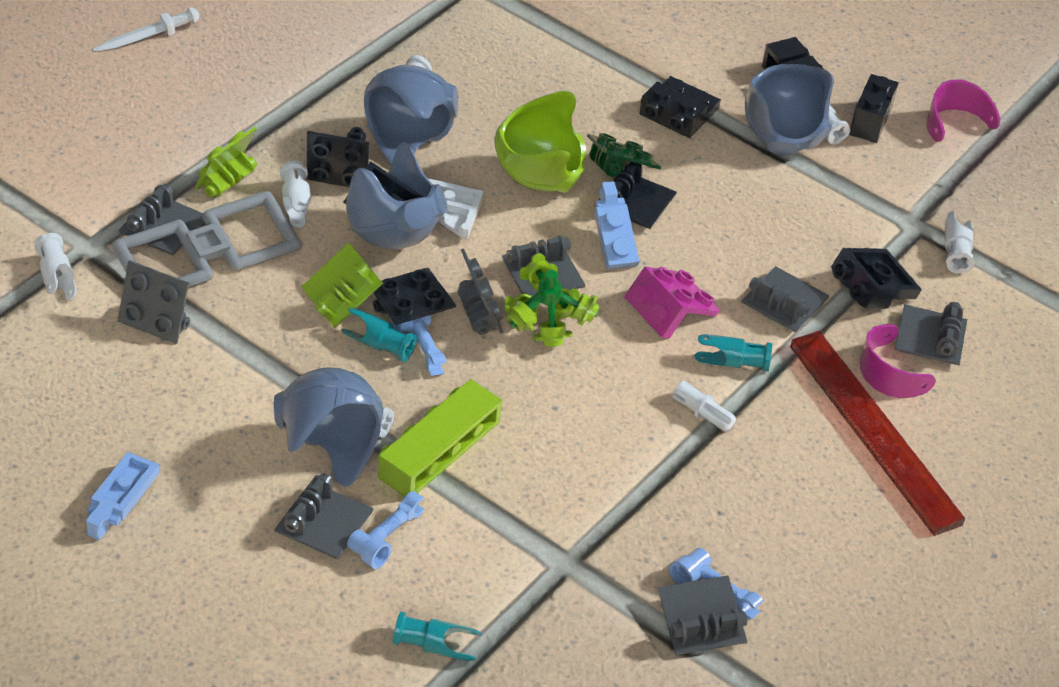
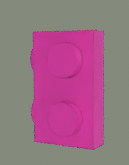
(666, 297)

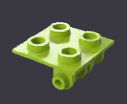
(227, 165)
(341, 285)

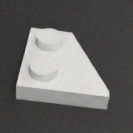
(462, 207)

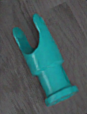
(382, 336)
(734, 352)
(430, 635)

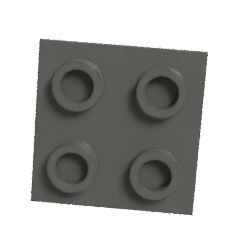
(161, 210)
(554, 253)
(784, 298)
(476, 299)
(153, 302)
(933, 333)
(323, 518)
(702, 615)

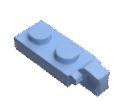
(615, 229)
(120, 493)

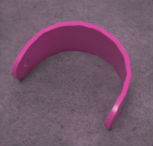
(960, 96)
(884, 376)

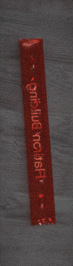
(878, 434)

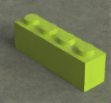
(439, 438)

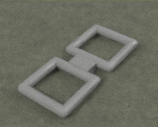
(212, 241)

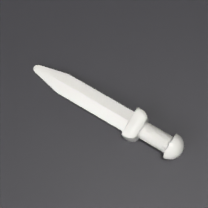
(165, 24)

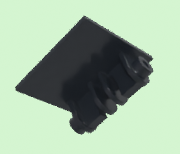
(336, 158)
(643, 197)
(412, 296)

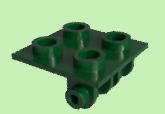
(611, 154)

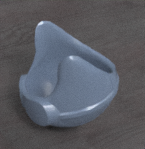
(409, 107)
(790, 107)
(392, 222)
(335, 412)

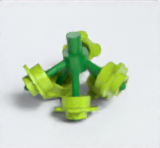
(560, 303)

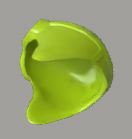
(540, 144)

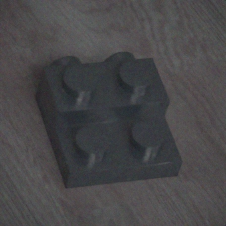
(678, 106)
(873, 277)

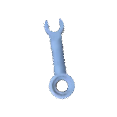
(433, 356)
(371, 546)
(696, 567)

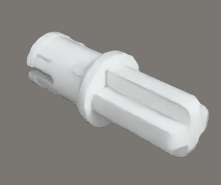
(704, 406)

